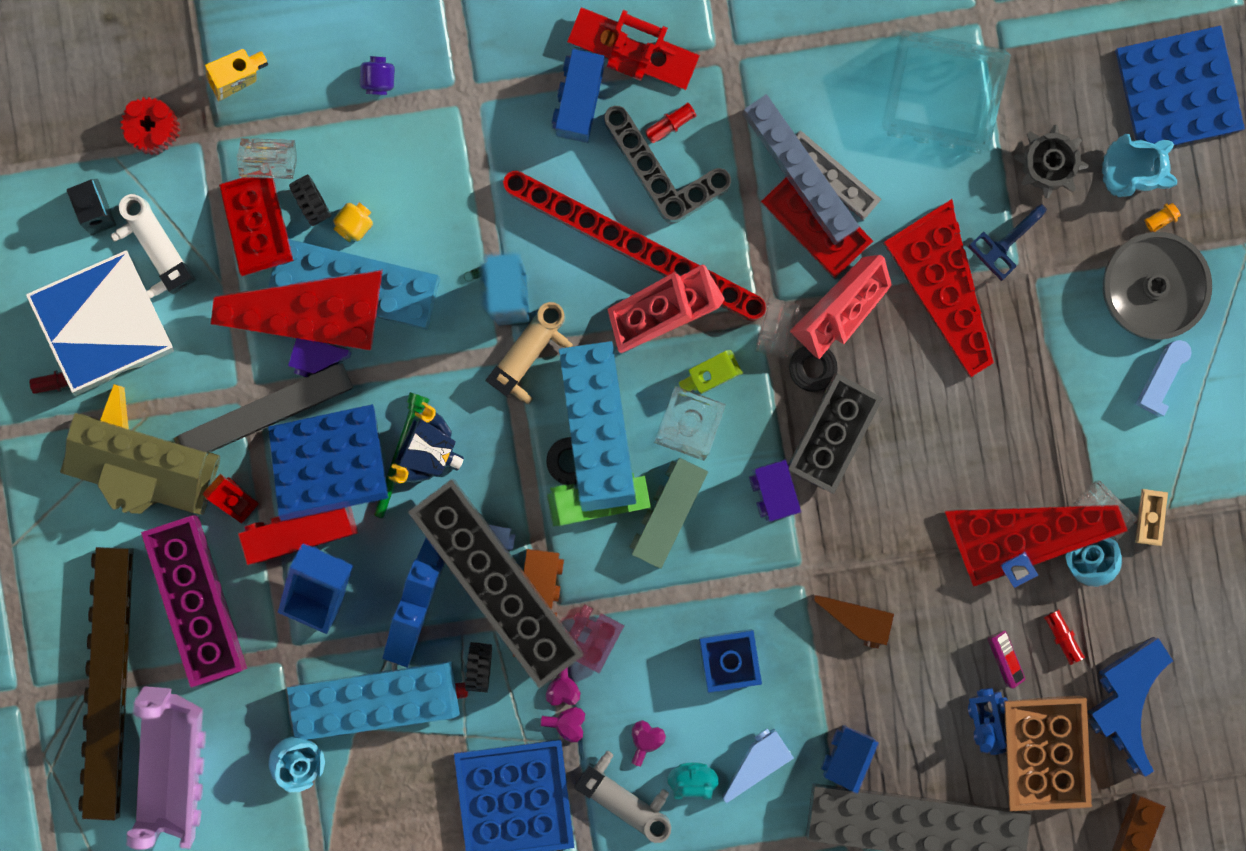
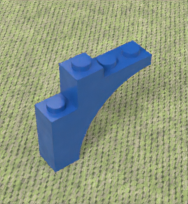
(413, 605)
(1121, 713)

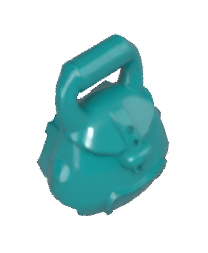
(693, 781)

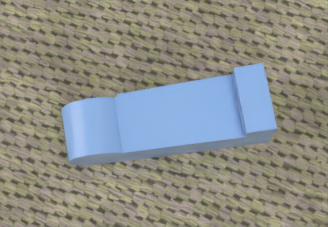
(1162, 377)

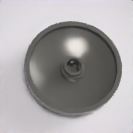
(1157, 285)

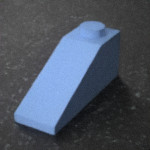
(761, 760)

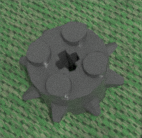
(1061, 150)

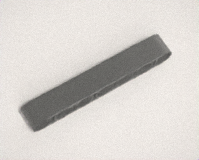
(267, 410)

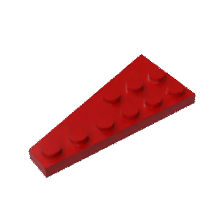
(940, 275)
(319, 310)
(997, 535)

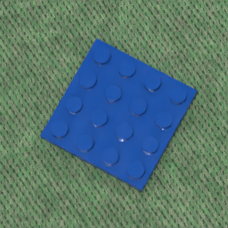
(1180, 87)
(327, 462)
(515, 798)

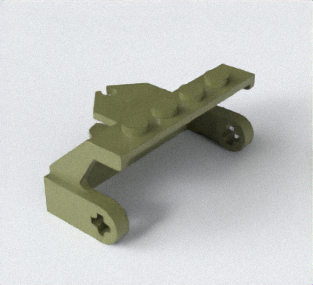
(137, 467)

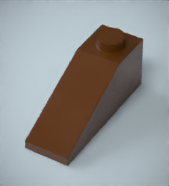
(864, 622)

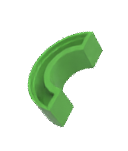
(566, 505)

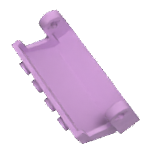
(167, 768)

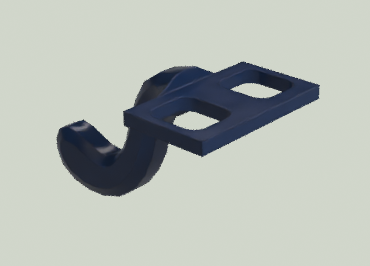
(1000, 248)

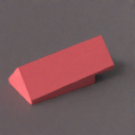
(844, 306)
(664, 307)

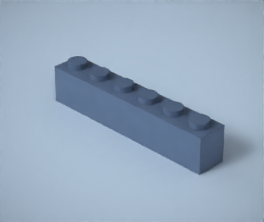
(800, 169)

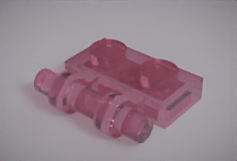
(600, 640)

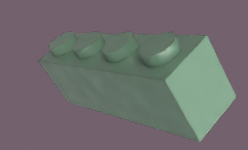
(669, 513)

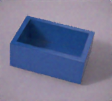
(578, 95)
(314, 588)

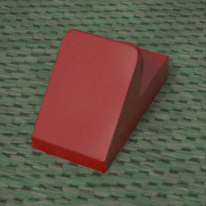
(230, 498)

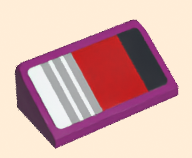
(1006, 659)

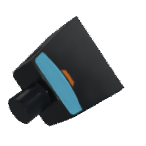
(91, 205)

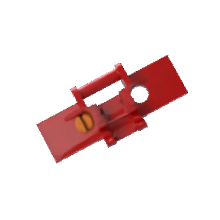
(629, 56)

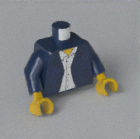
(426, 449)

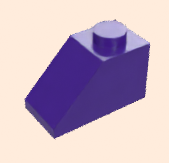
(315, 357)

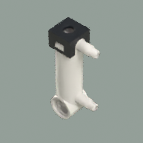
(172, 270)

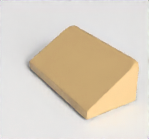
(1151, 517)

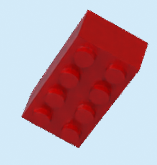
(285, 537)

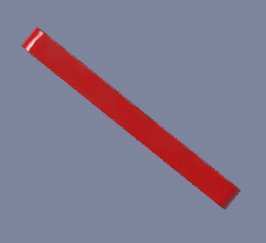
(625, 235)

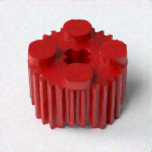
(139, 114)

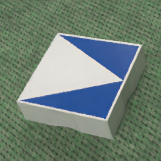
(100, 323)

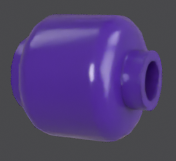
(377, 76)

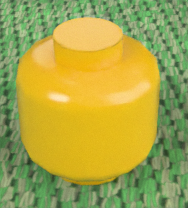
(352, 222)

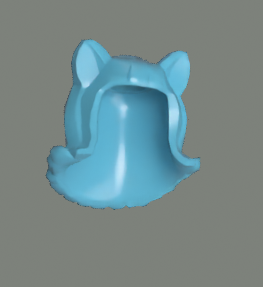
(1137, 166)

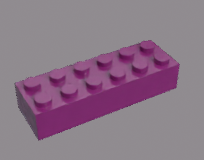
(194, 600)

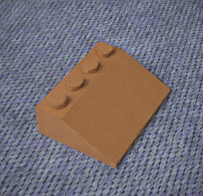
(1047, 753)

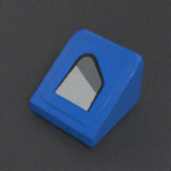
(1019, 569)

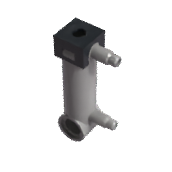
(622, 803)

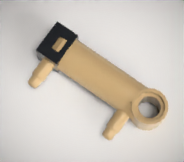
(525, 351)

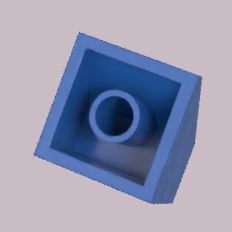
(849, 758)

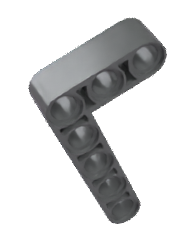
(656, 173)

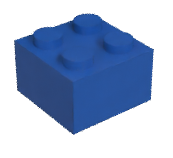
(730, 660)

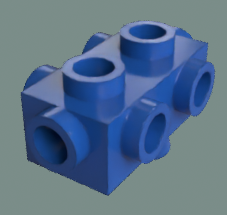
(989, 724)

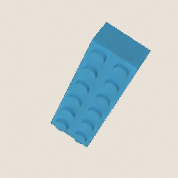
(506, 289)
(404, 293)
(597, 426)
(373, 701)

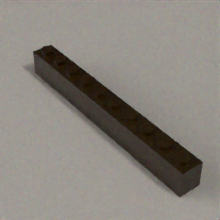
(107, 683)

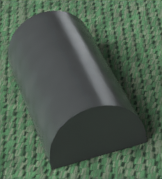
(834, 433)

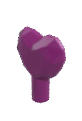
(563, 690)
(567, 724)
(646, 740)

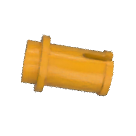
(1162, 217)

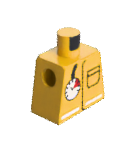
(225, 78)

